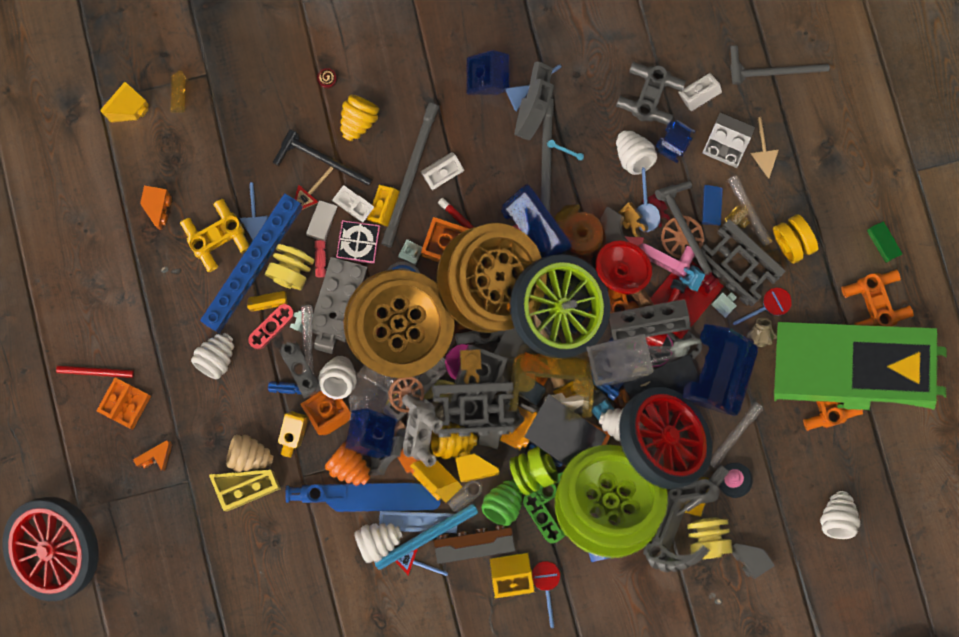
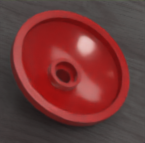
(629, 261)

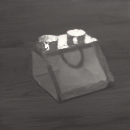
(375, 387)

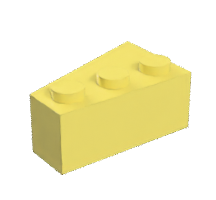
(243, 487)

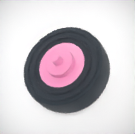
(737, 482)

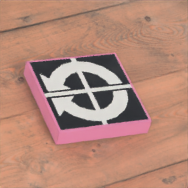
(358, 242)

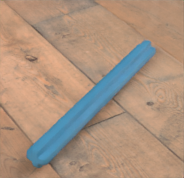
(427, 536)

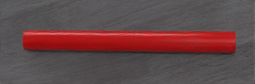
(95, 371)

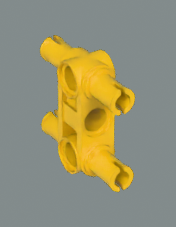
(215, 235)

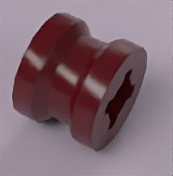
(709, 282)

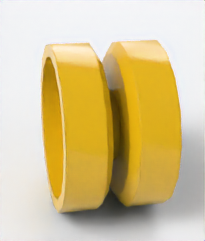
(795, 238)

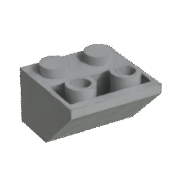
(728, 140)

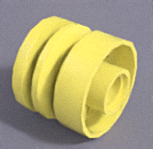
(289, 268)
(710, 536)

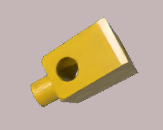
(296, 425)

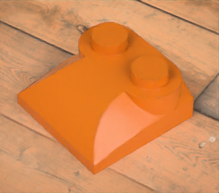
(326, 413)

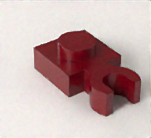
(661, 206)

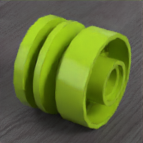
(533, 470)

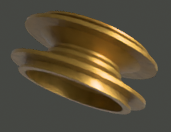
(462, 266)
(413, 355)

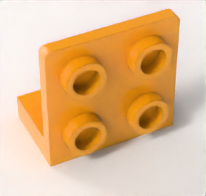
(517, 438)

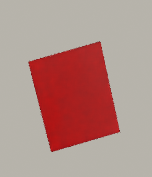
(695, 300)

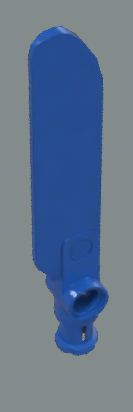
(368, 496)

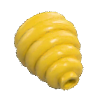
(357, 117)
(452, 446)

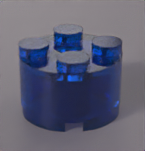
(675, 141)

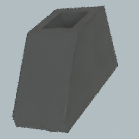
(493, 439)
(754, 559)

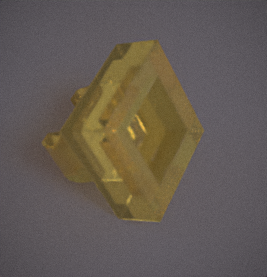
(738, 215)

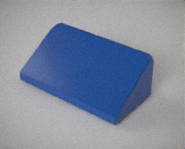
(712, 205)

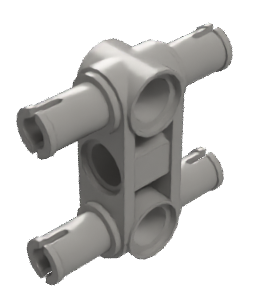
(419, 429)

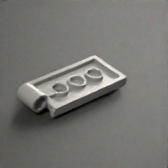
(338, 285)

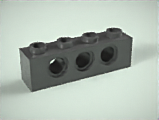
(650, 320)

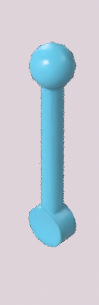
(551, 144)

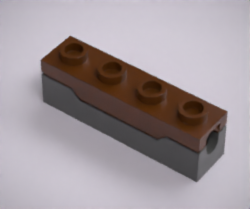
(474, 545)

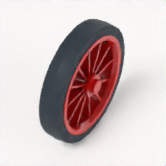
(665, 438)
(50, 548)

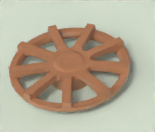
(679, 237)

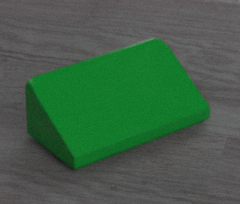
(884, 242)

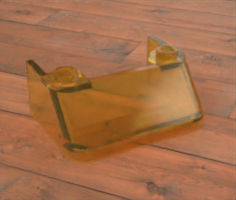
(529, 366)

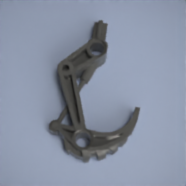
(678, 502)

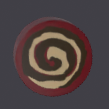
(327, 78)

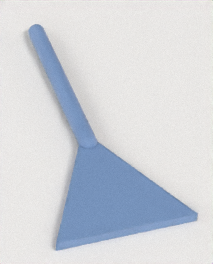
(517, 93)

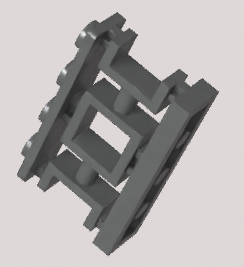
(751, 254)
(472, 393)

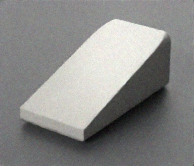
(321, 221)

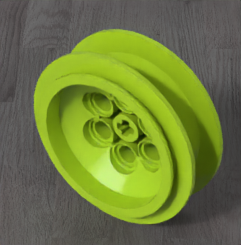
(597, 535)

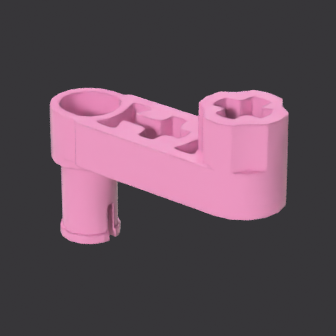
(667, 262)

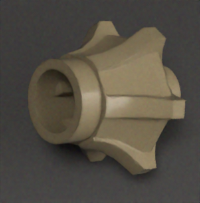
(762, 332)

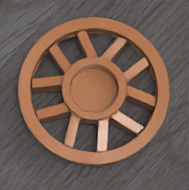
(402, 391)

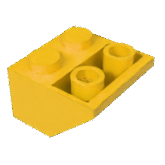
(436, 480)
(511, 575)

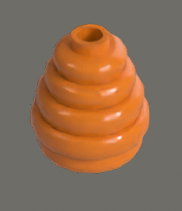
(348, 466)

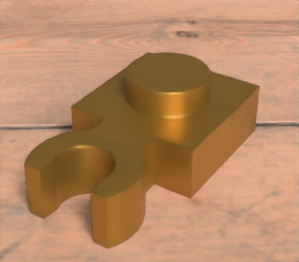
(632, 218)
(470, 361)

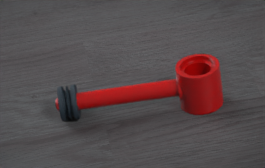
(678, 287)

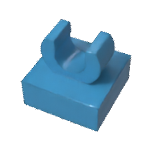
(694, 277)
(603, 407)

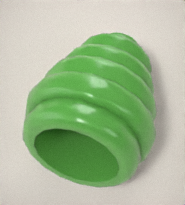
(503, 503)

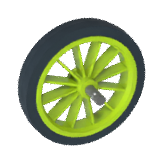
(560, 306)

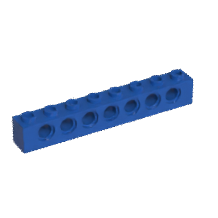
(251, 263)

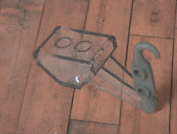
(630, 358)

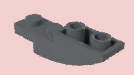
(535, 105)

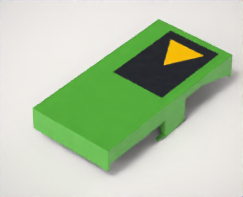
(857, 364)

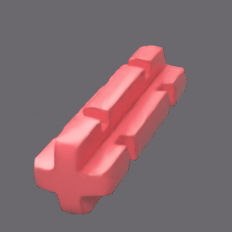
(320, 259)

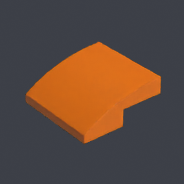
(123, 403)

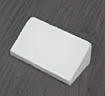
(700, 92)
(442, 170)

